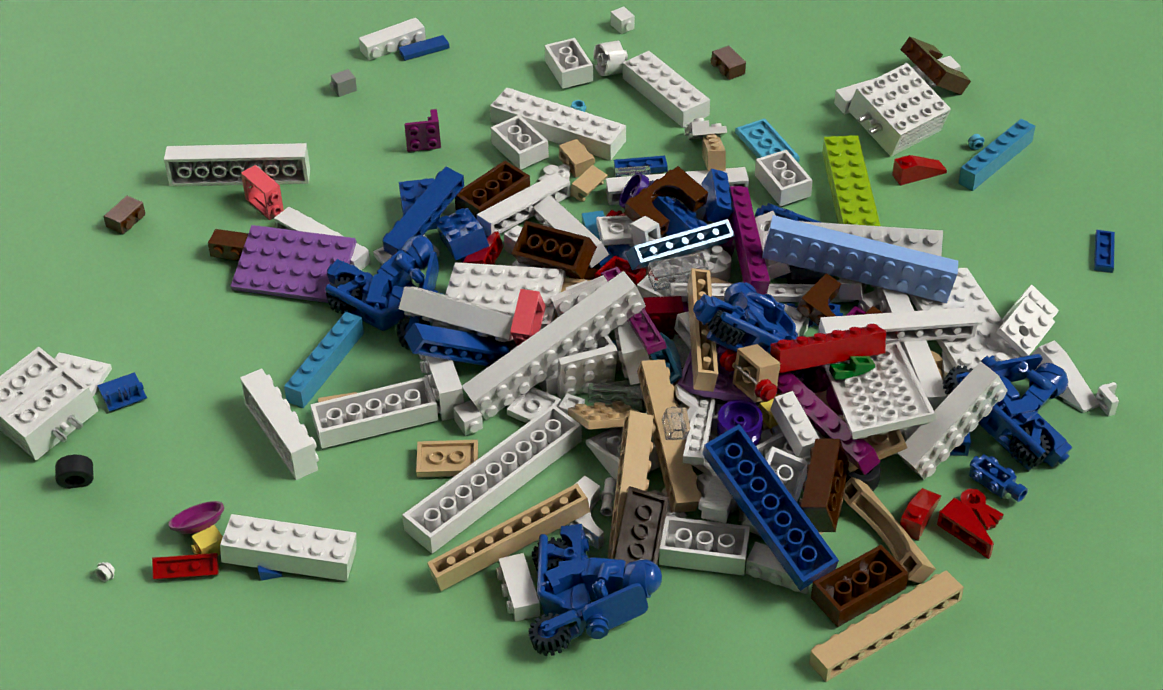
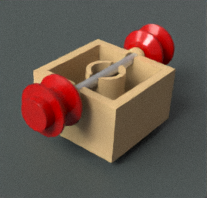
(754, 371)

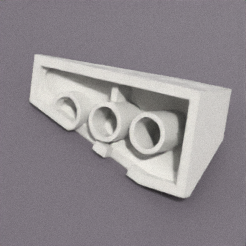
(1077, 393)

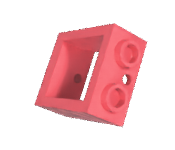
(263, 193)
(527, 316)

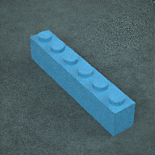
(996, 154)
(680, 244)
(324, 360)

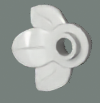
(562, 170)

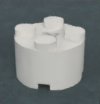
(609, 58)
(718, 262)

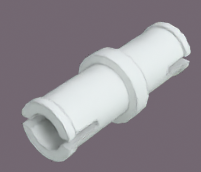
(608, 496)

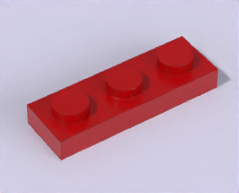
(185, 566)

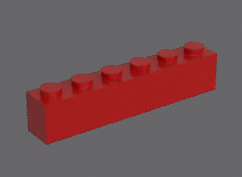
(829, 347)

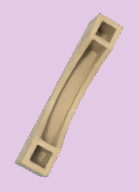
(903, 548)

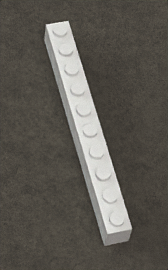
(916, 351)

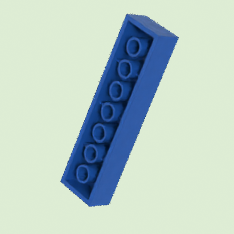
(770, 507)

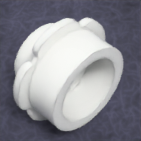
(105, 571)

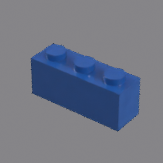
(719, 200)

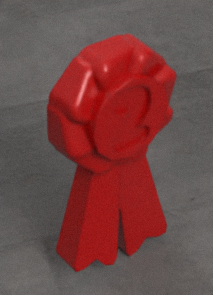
(977, 501)

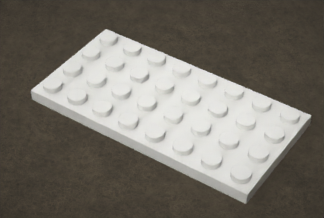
(987, 341)
(883, 397)

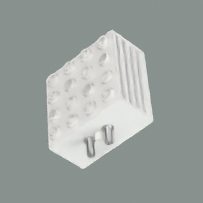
(899, 109)
(42, 403)

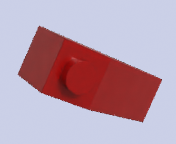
(916, 168)
(489, 254)
(919, 513)
(964, 525)

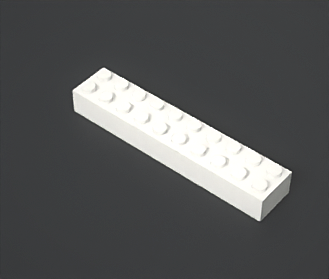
(563, 337)
(491, 478)

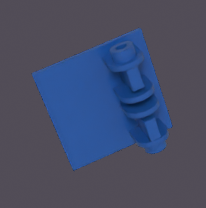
(122, 391)

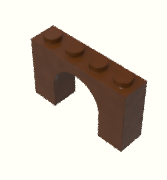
(925, 58)
(674, 184)
(816, 300)

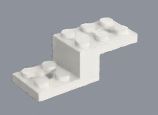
(1027, 321)

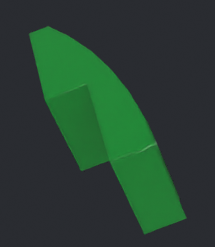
(857, 366)

